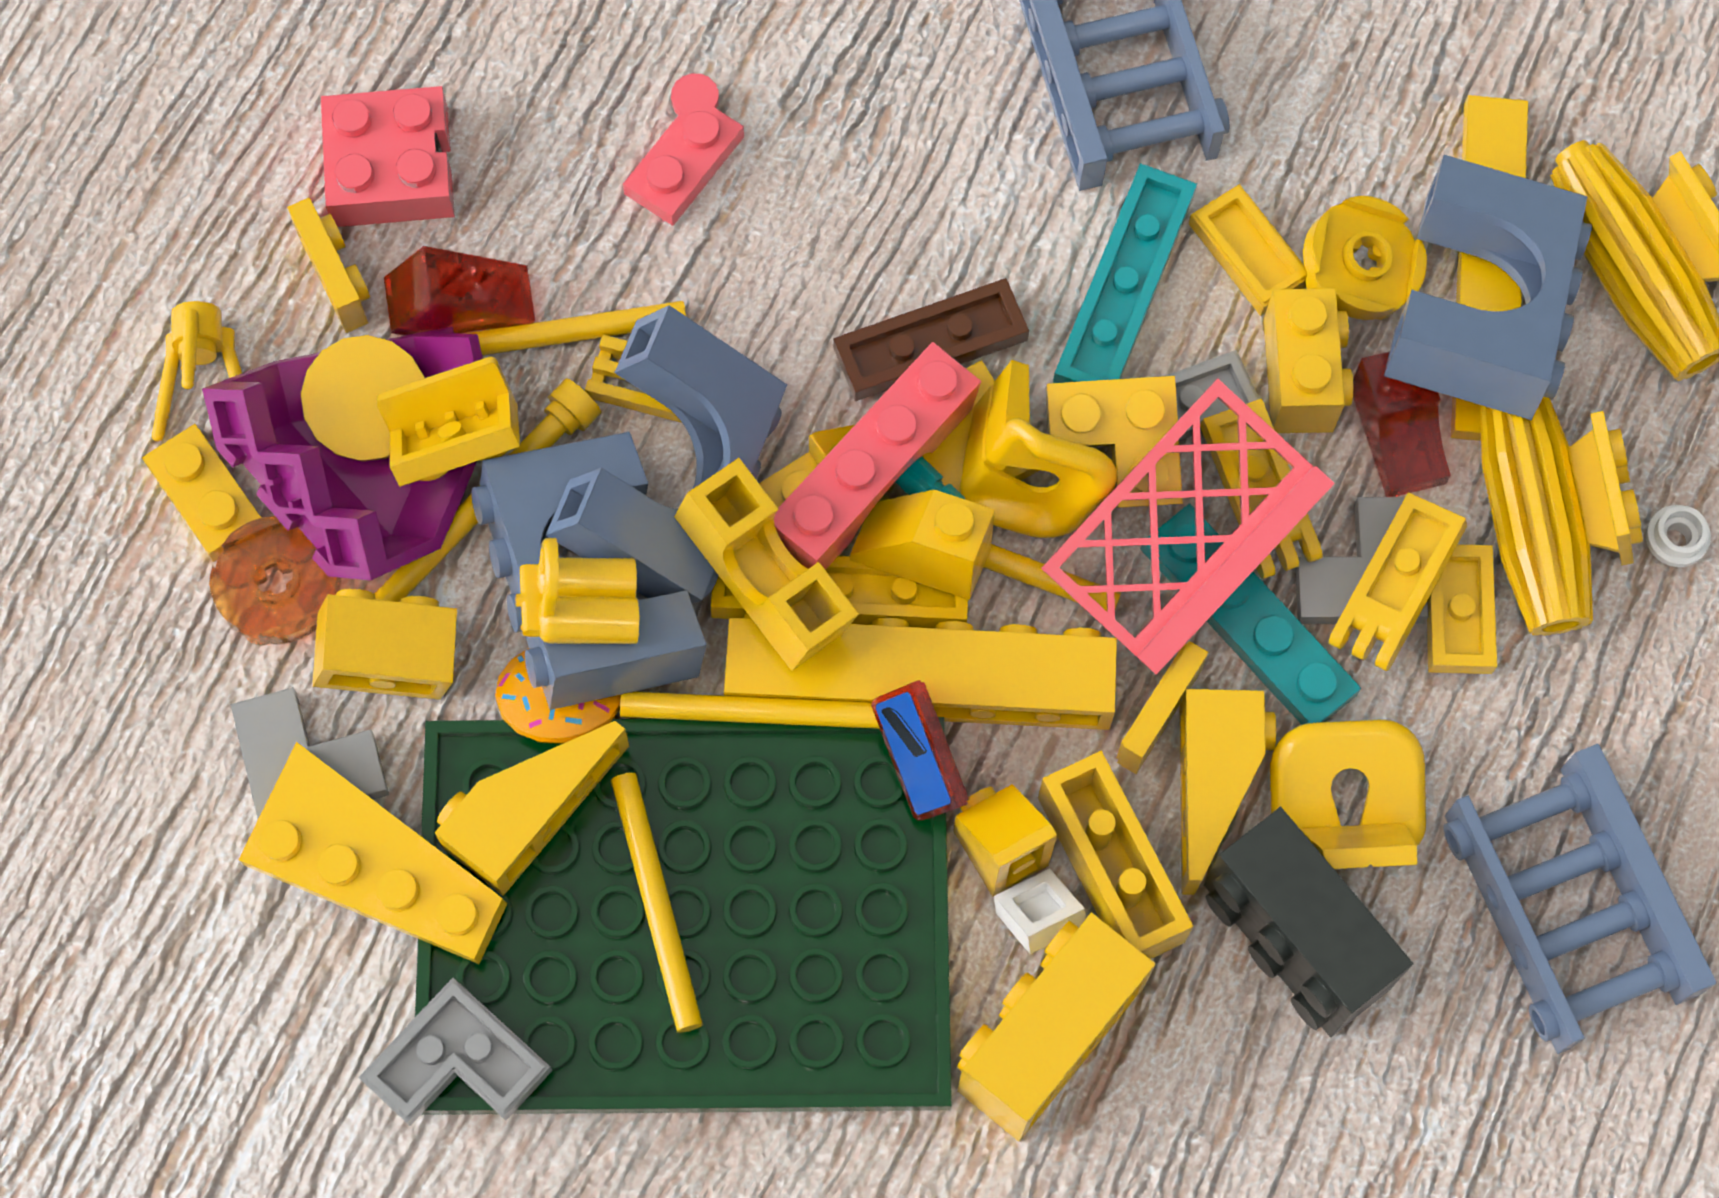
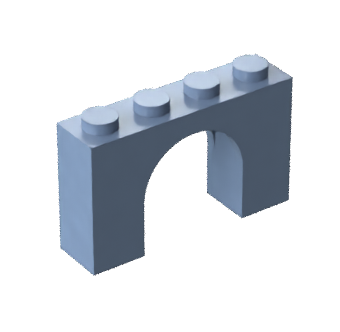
(1495, 355)
(728, 413)
(518, 504)

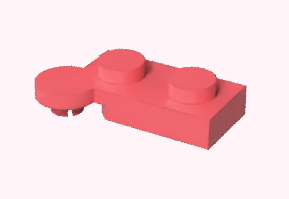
(686, 152)

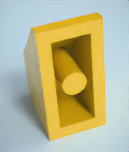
(928, 540)
(1004, 837)

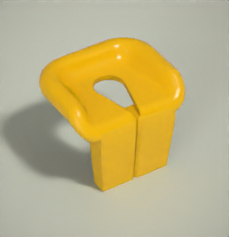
(1004, 438)
(1395, 800)

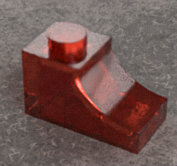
(456, 290)
(1400, 429)

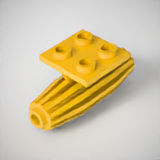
(1652, 251)
(1553, 507)

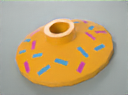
(529, 714)

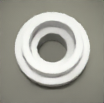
(1690, 524)

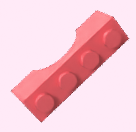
(894, 433)

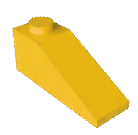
(1220, 752)
(520, 809)

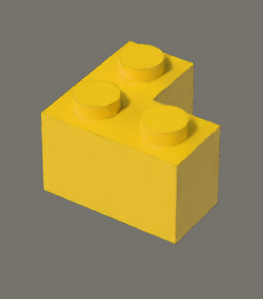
(1124, 415)

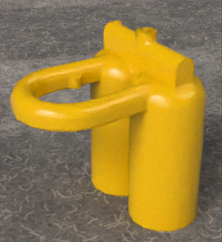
(579, 599)

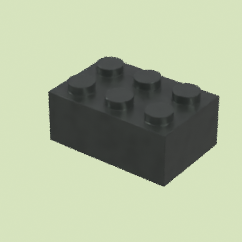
(1304, 923)

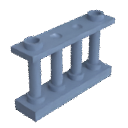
(1076, 94)
(1615, 847)

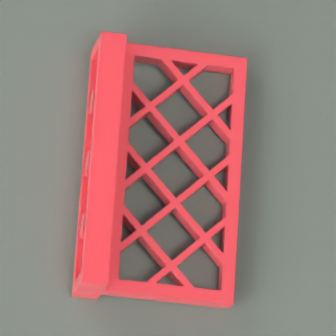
(1231, 561)

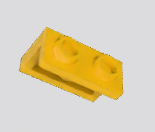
(449, 421)

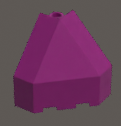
(340, 504)

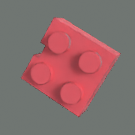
(385, 157)

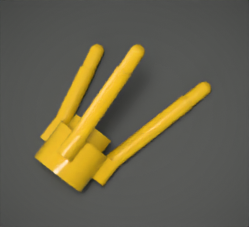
(194, 341)

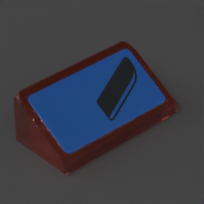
(919, 751)

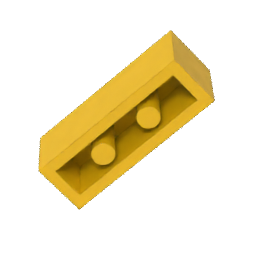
(1113, 856)

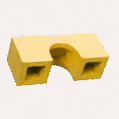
(736, 533)

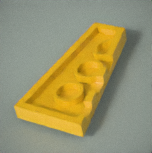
(360, 856)

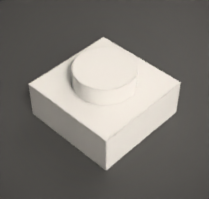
(1038, 909)

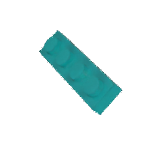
(1126, 277)
(1263, 632)

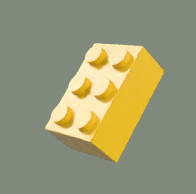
(1051, 1024)

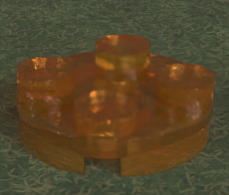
(242, 567)

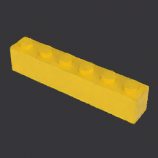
(967, 672)

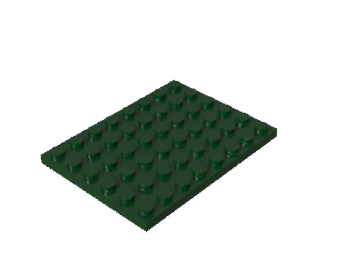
(797, 906)

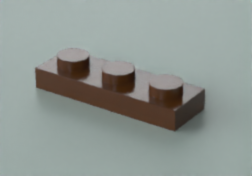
(961, 325)

